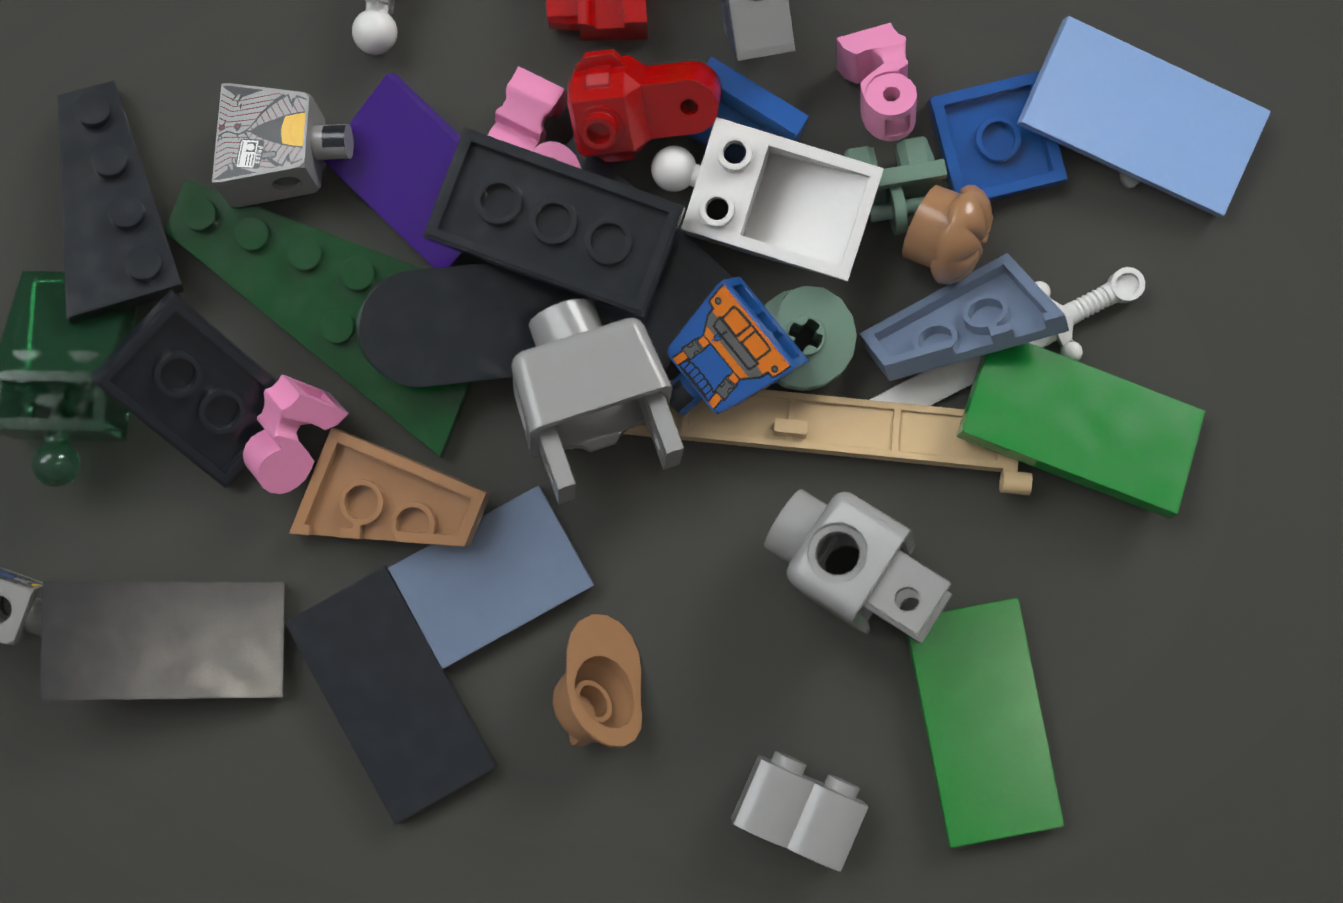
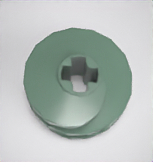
(833, 331)

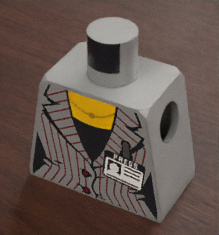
(272, 144)

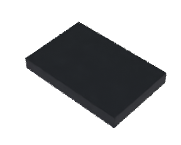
(188, 386)

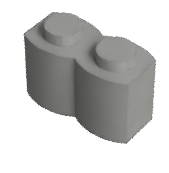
(800, 811)

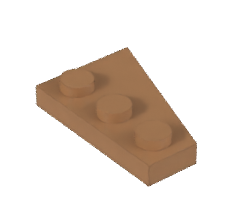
(382, 495)

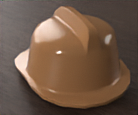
(601, 685)

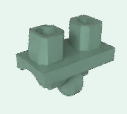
(902, 186)

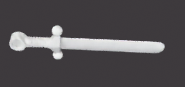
(947, 380)

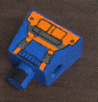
(730, 351)

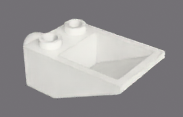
(781, 200)

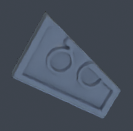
(964, 320)

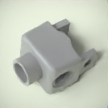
(589, 388)
(884, 576)

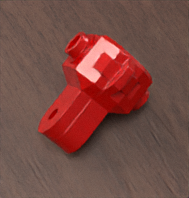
(624, 104)

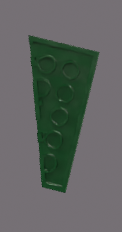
(314, 292)

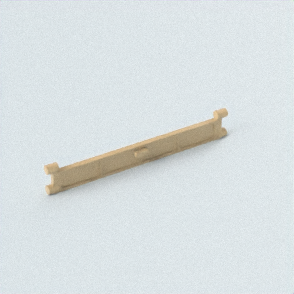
(846, 429)

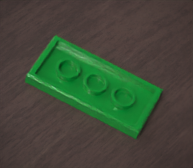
(1083, 426)
(985, 725)

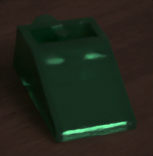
(49, 367)

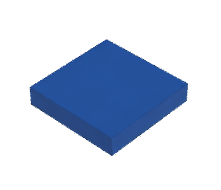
(987, 147)

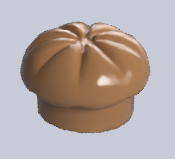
(949, 232)

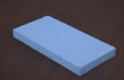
(1143, 117)

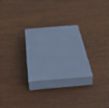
(506, 578)

